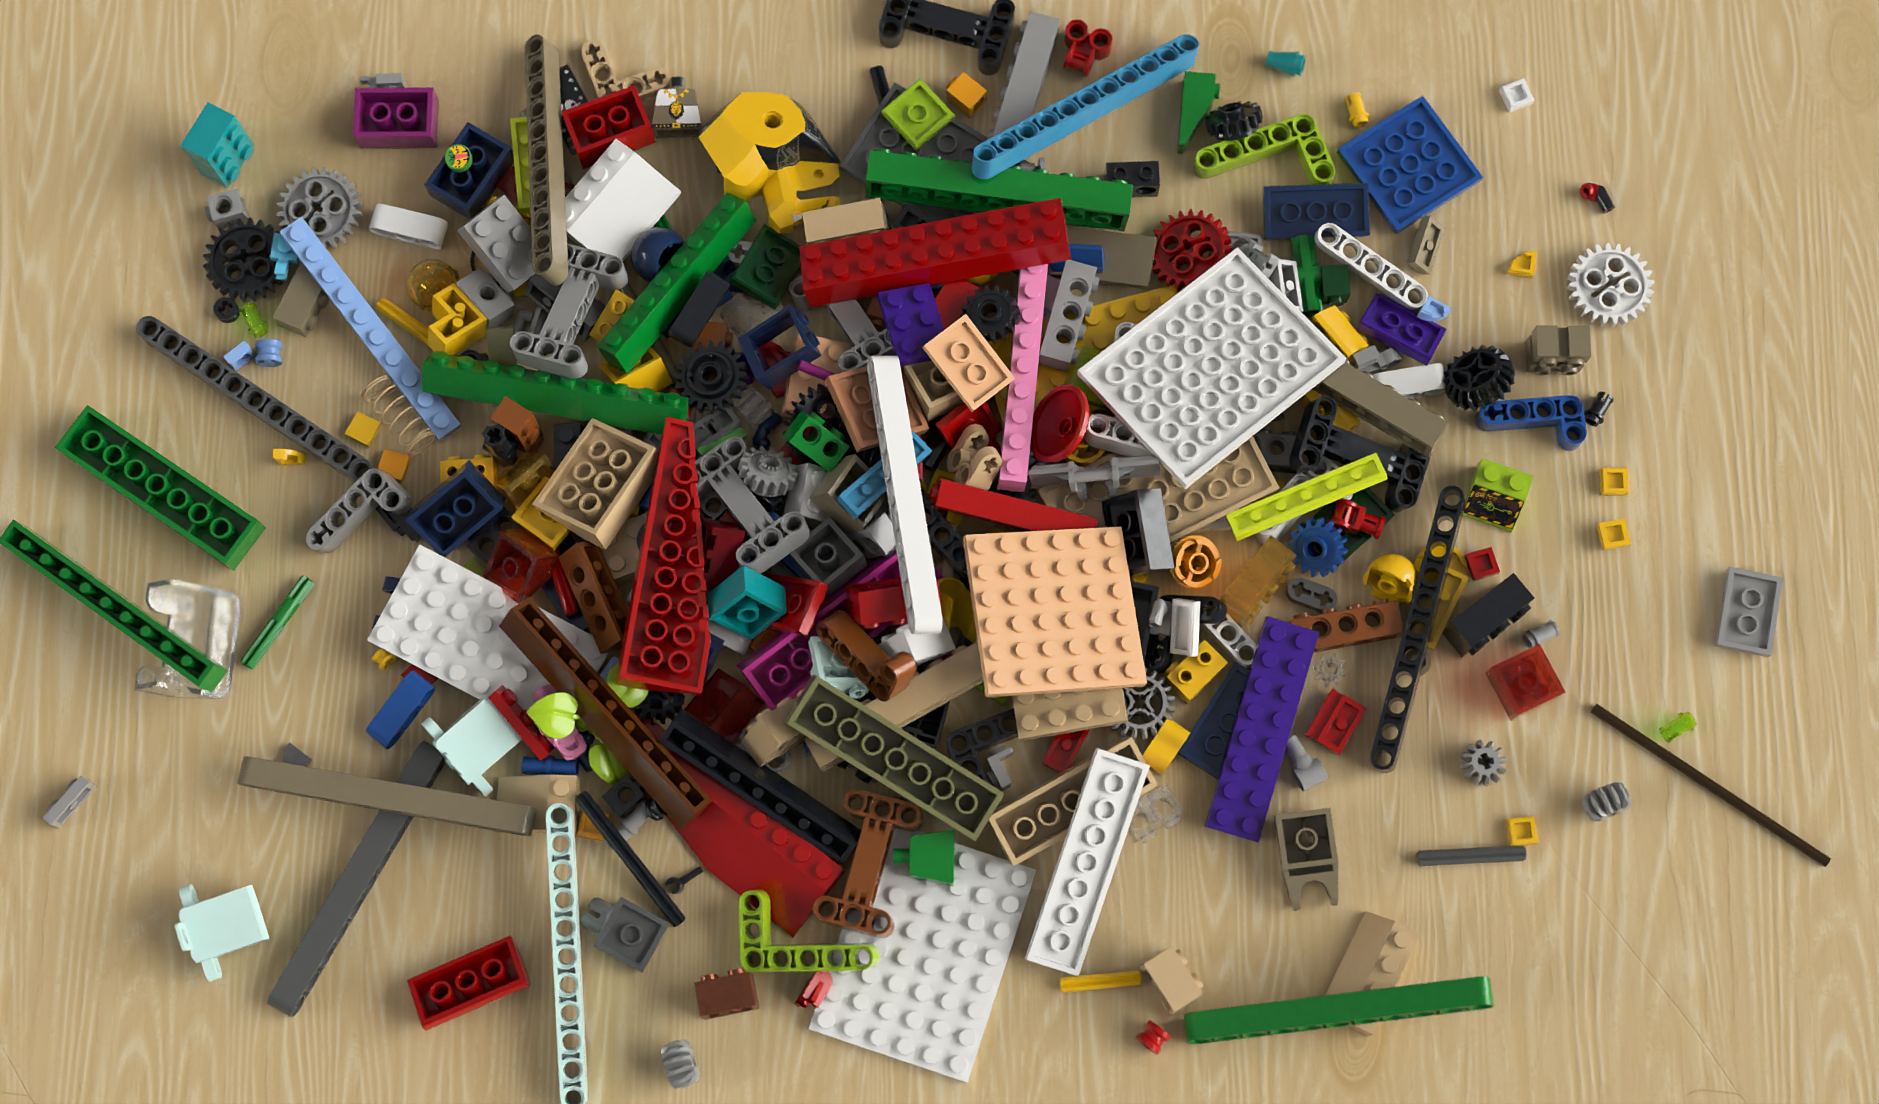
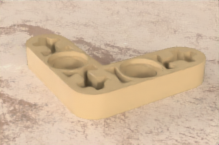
(611, 81)

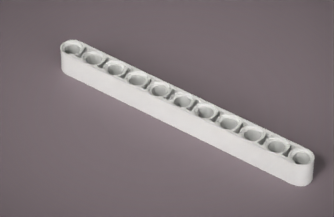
(904, 495)

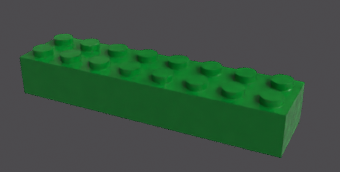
(160, 487)

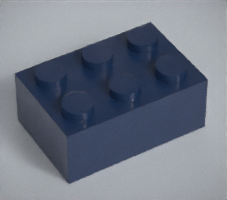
(470, 190)
(455, 509)

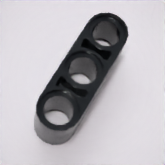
(699, 309)

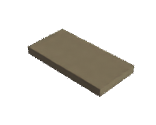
(1126, 259)

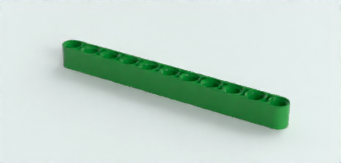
(1339, 1010)

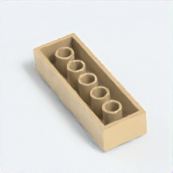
(1045, 811)

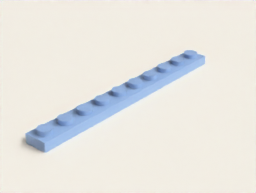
(369, 327)

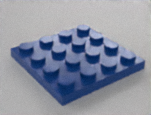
(1409, 164)

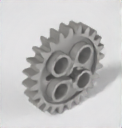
(301, 196)

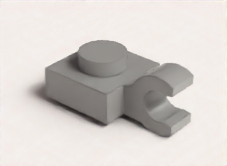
(388, 80)

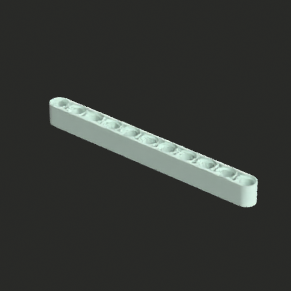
(559, 942)

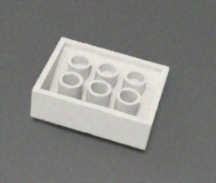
(617, 202)

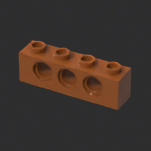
(596, 594)
(1385, 612)

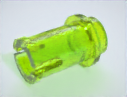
(256, 325)
(1677, 727)

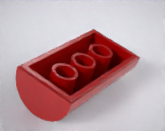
(468, 983)

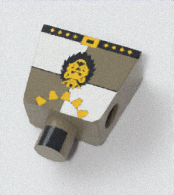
(676, 111)

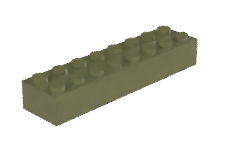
(894, 757)

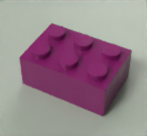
(396, 117)

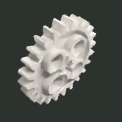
(1625, 304)

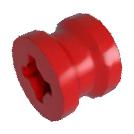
(1153, 1037)

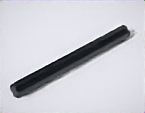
(630, 858)

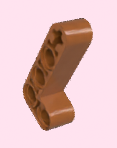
(869, 663)

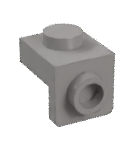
(997, 773)

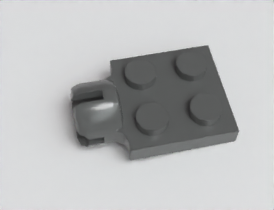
(625, 931)

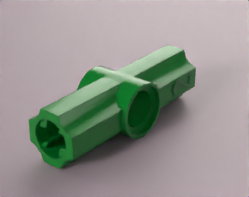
(1308, 272)

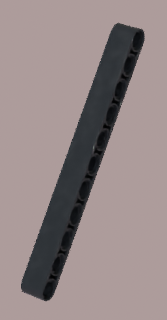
(1418, 615)

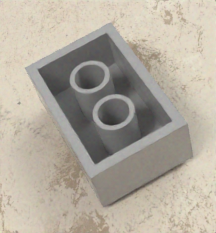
(501, 242)

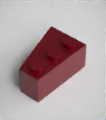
(720, 547)

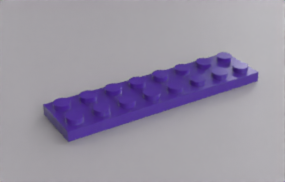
(1261, 729)

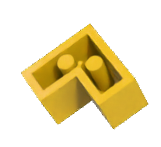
(458, 322)

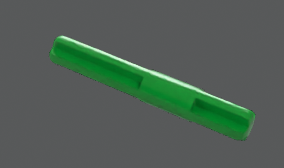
(277, 622)

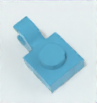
(283, 256)

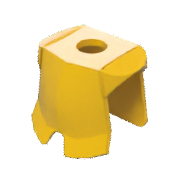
(957, 607)

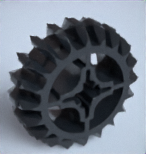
(1479, 378)

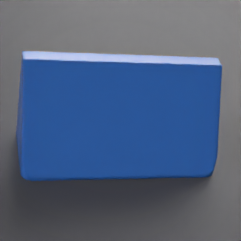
(1085, 254)

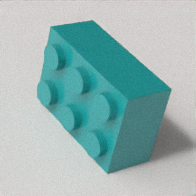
(217, 145)

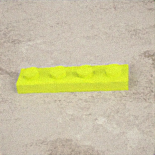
(521, 162)

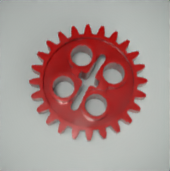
(1179, 232)

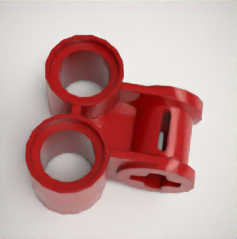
(1083, 50)

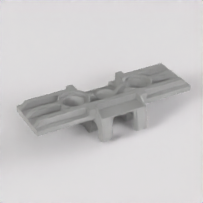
(1079, 477)

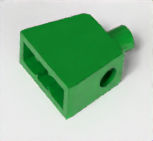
(929, 857)

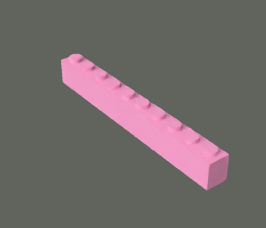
(1024, 368)

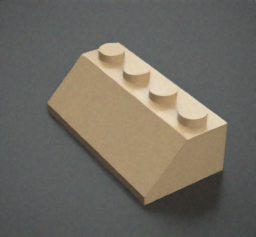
(1373, 959)

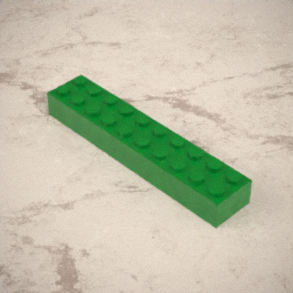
(953, 186)

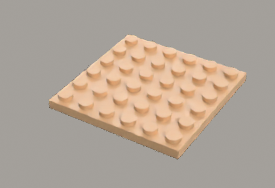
(1054, 611)

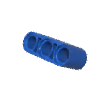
(400, 710)

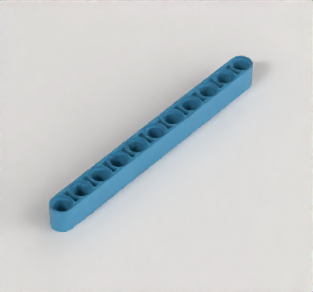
(1084, 107)

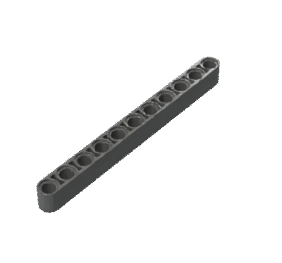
(247, 393)
(351, 889)

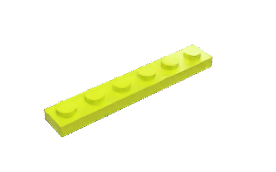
(1306, 496)

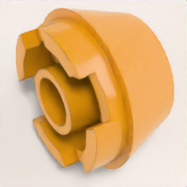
(1195, 562)

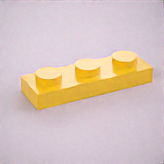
(1451, 592)

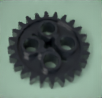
(249, 282)
(814, 402)

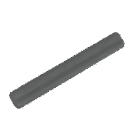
(1471, 855)

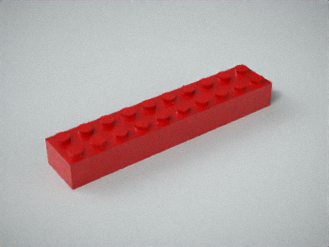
(935, 252)

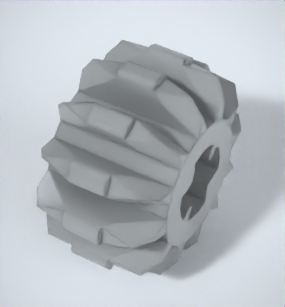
(1488, 755)
(1606, 801)
(680, 1064)

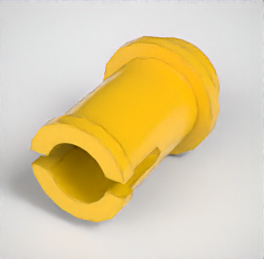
(1358, 116)

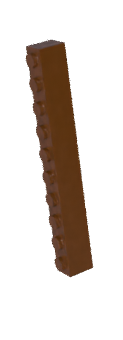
(605, 713)

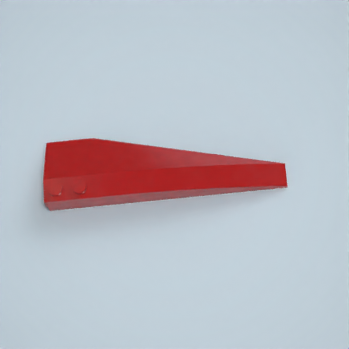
(668, 609)

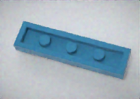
(872, 483)

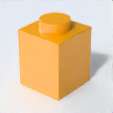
(966, 94)

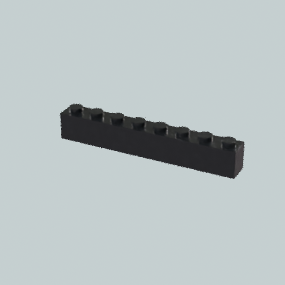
(761, 786)

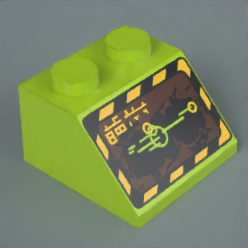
(1496, 494)

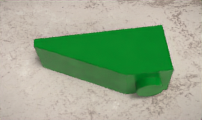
(1196, 102)

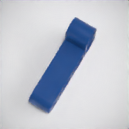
(1531, 419)

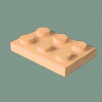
(968, 362)

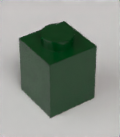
(1335, 285)

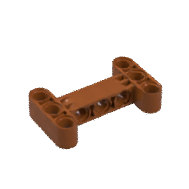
(868, 863)

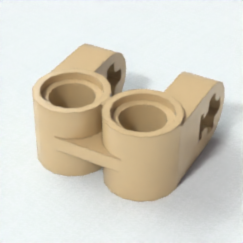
(968, 459)

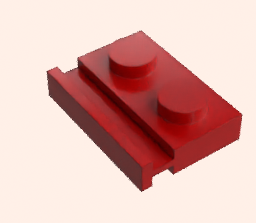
(1335, 721)

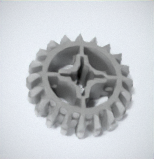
(1147, 712)

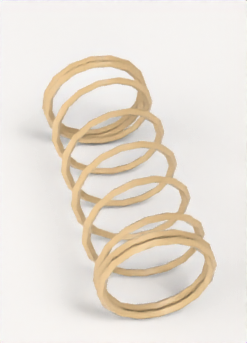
(422, 434)

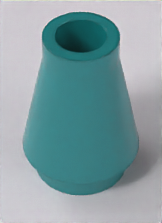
(1286, 62)

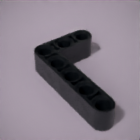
(975, 745)

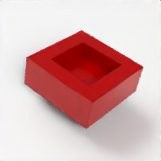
(1482, 564)

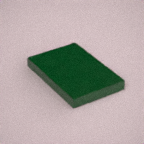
(768, 267)
(1373, 505)

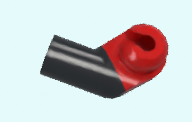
(1597, 194)

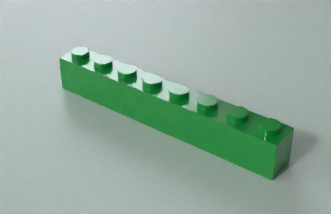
(676, 283)

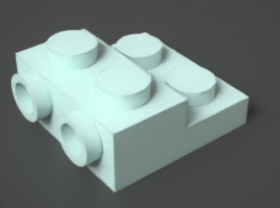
(833, 670)

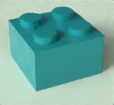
(747, 602)

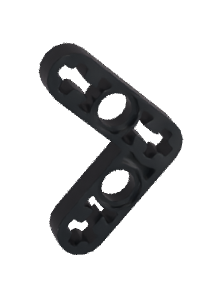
(1153, 653)

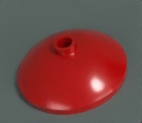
(1059, 423)

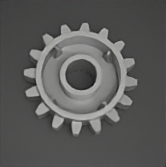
(767, 472)

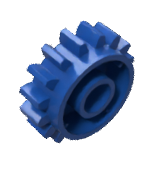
(1331, 545)

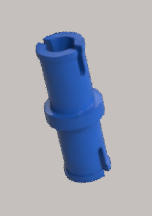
(549, 766)

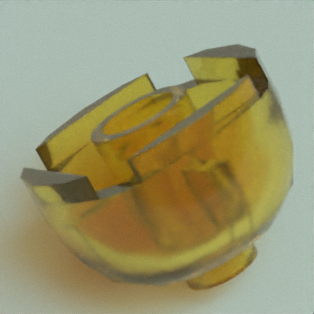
(428, 279)

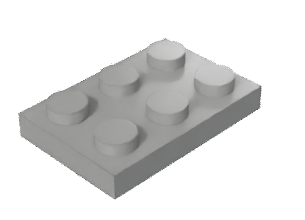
(1749, 612)

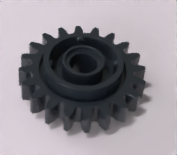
(708, 361)

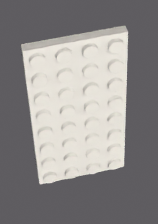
(451, 628)

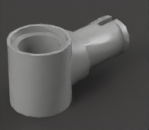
(1307, 771)

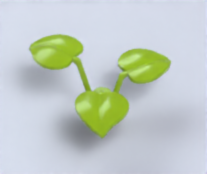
(557, 718)

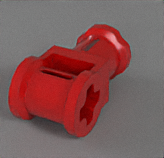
(1356, 519)

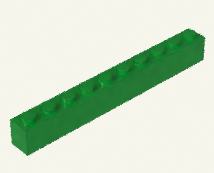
(551, 393)
(113, 606)

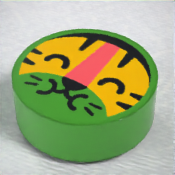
(458, 158)

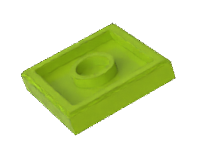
(918, 114)

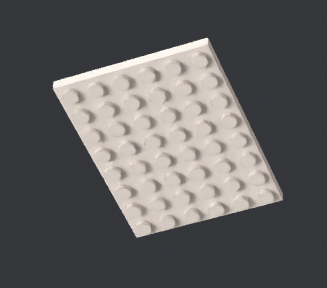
(1211, 367)
(937, 967)

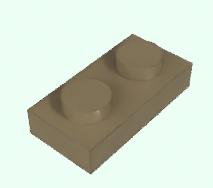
(1425, 245)

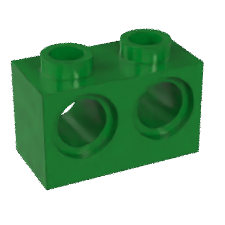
(814, 443)

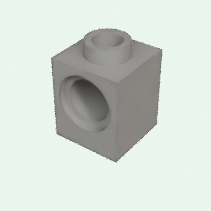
(219, 201)

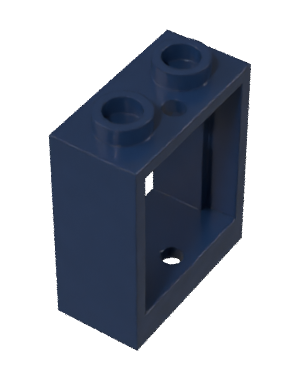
(768, 330)

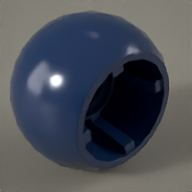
(654, 250)

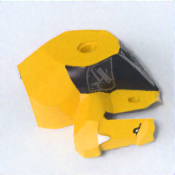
(771, 150)

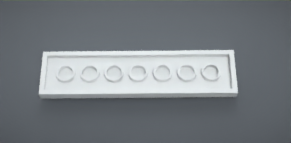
(1087, 861)

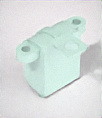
(474, 742)
(219, 926)

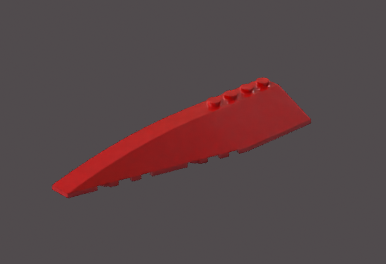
(755, 850)

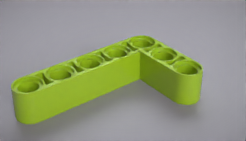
(1270, 147)
(795, 952)

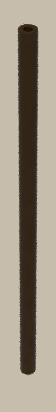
(1711, 785)

